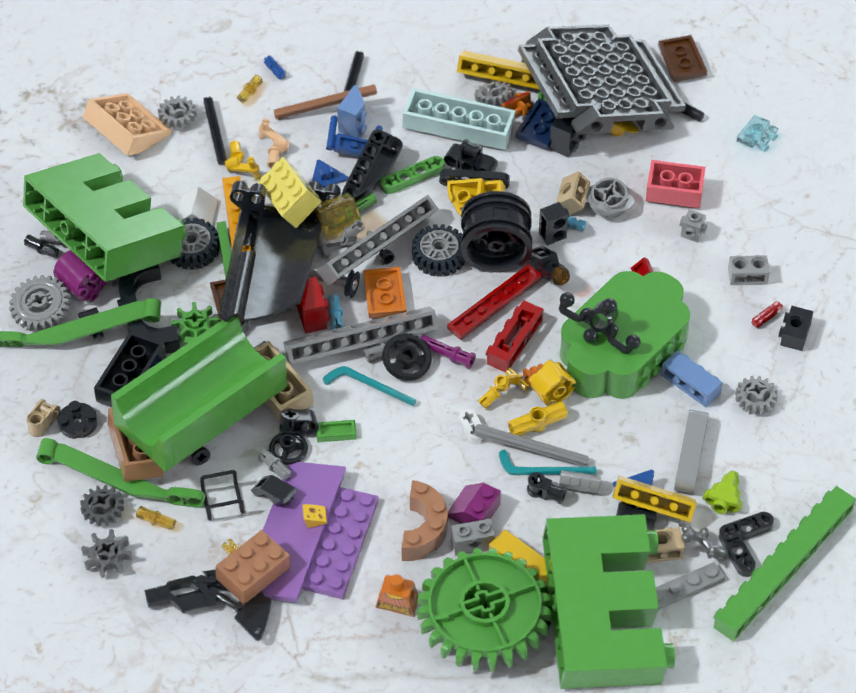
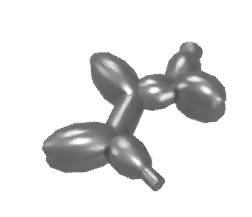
(713, 551)

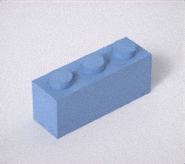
(691, 378)

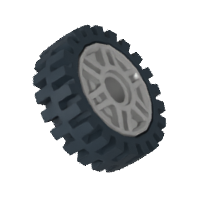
(199, 245)
(437, 250)

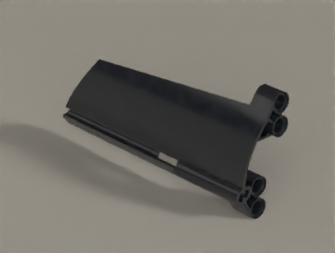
(278, 268)

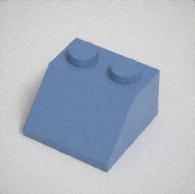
(352, 114)

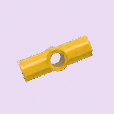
(531, 423)

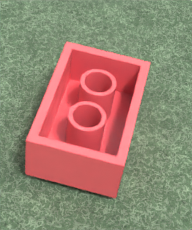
(675, 183)

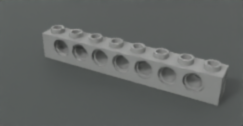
(377, 240)
(359, 335)

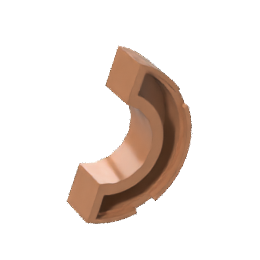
(432, 532)

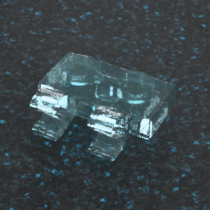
(753, 132)

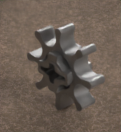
(107, 553)

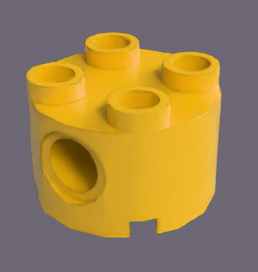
(552, 382)

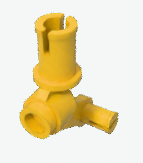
(234, 162)
(502, 384)

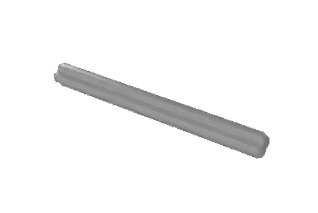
(531, 445)

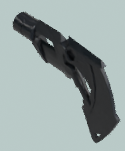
(250, 616)

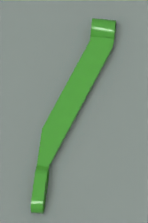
(140, 310)
(51, 451)

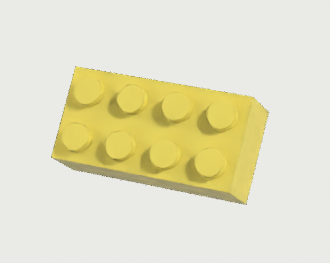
(289, 192)

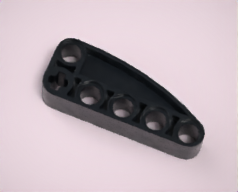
(376, 165)

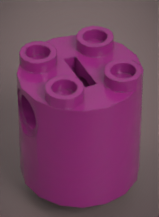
(78, 277)

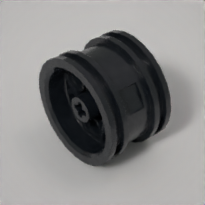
(496, 231)

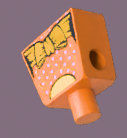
(398, 595)

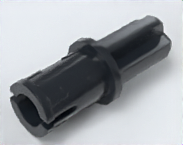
(41, 246)

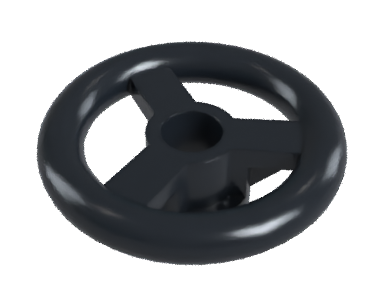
(289, 444)

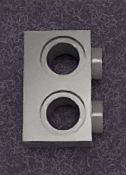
(748, 270)

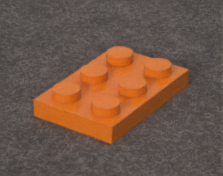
(384, 292)

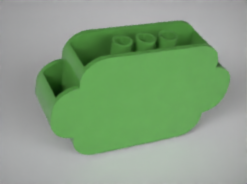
(647, 308)

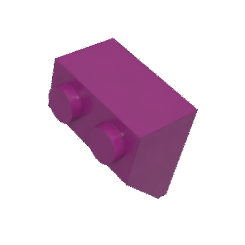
(475, 503)

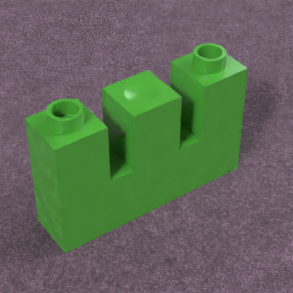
(102, 216)
(594, 599)

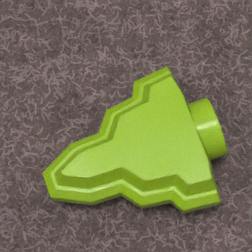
(725, 494)

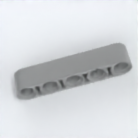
(691, 451)

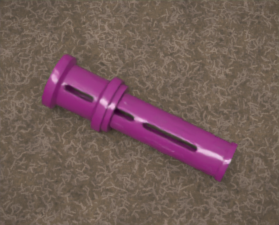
(455, 354)

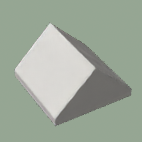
(197, 205)

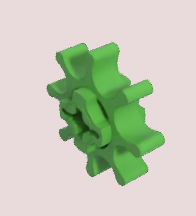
(194, 322)

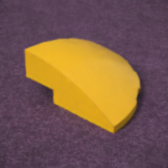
(462, 190)

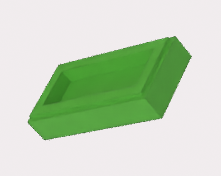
(336, 431)

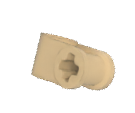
(41, 417)

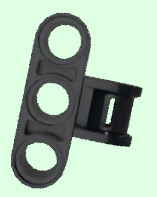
(469, 157)

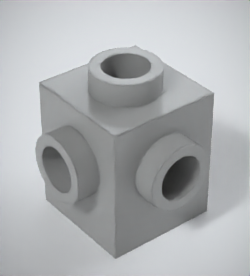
(693, 225)

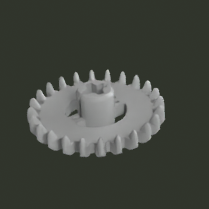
(39, 302)

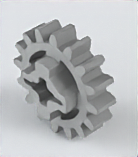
(494, 93)
(177, 112)
(754, 395)

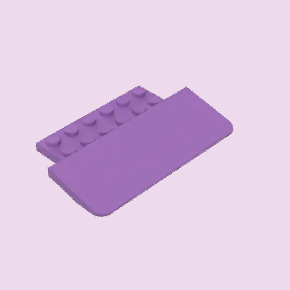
(324, 554)

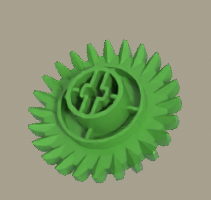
(484, 607)

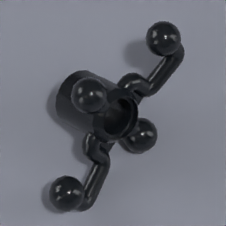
(608, 328)

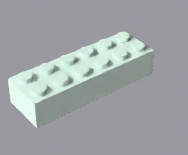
(459, 119)

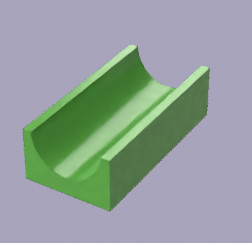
(196, 393)

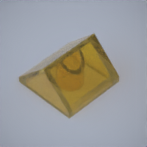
(337, 214)

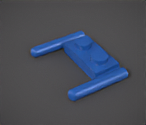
(344, 143)

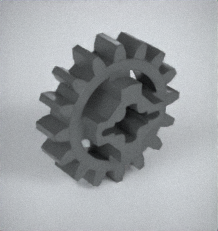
(100, 506)

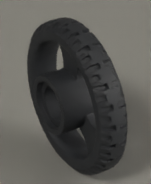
(423, 361)

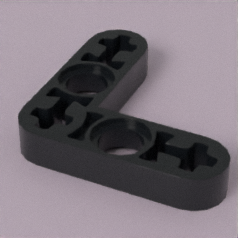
(739, 535)

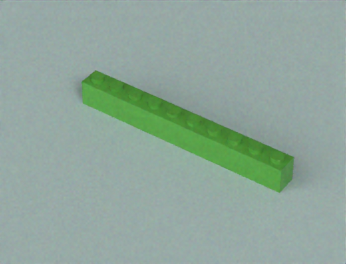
(784, 563)

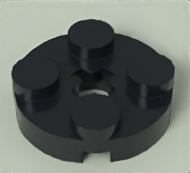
(77, 410)

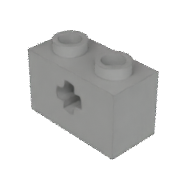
(472, 535)

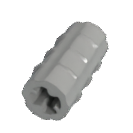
(580, 481)

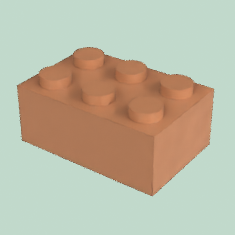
(252, 567)

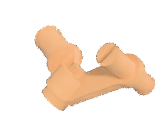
(280, 143)

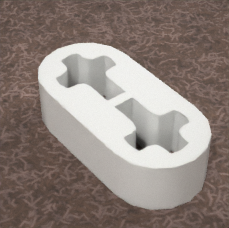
(467, 427)

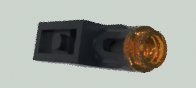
(548, 265)

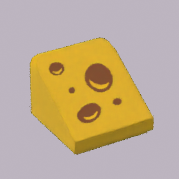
(314, 515)

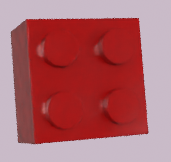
(313, 307)

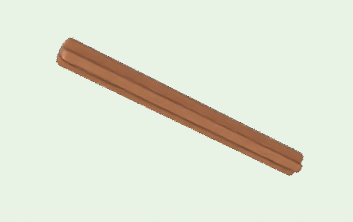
(320, 102)

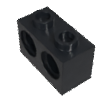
(553, 223)

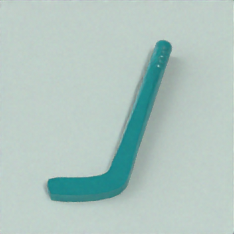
(343, 370)
(513, 470)

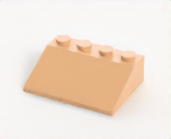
(125, 123)

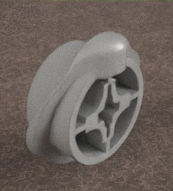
(610, 201)

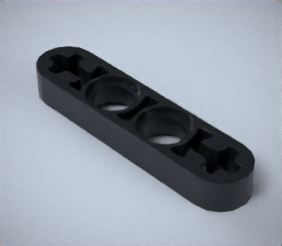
(457, 174)

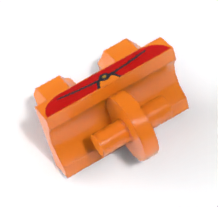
(520, 103)

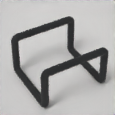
(208, 507)

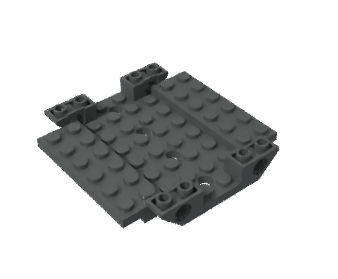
(600, 78)

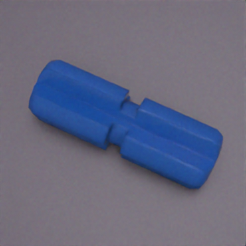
(277, 70)

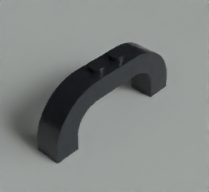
(127, 288)

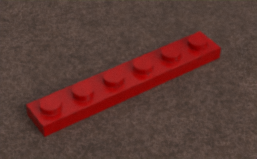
(494, 301)

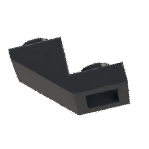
(275, 489)

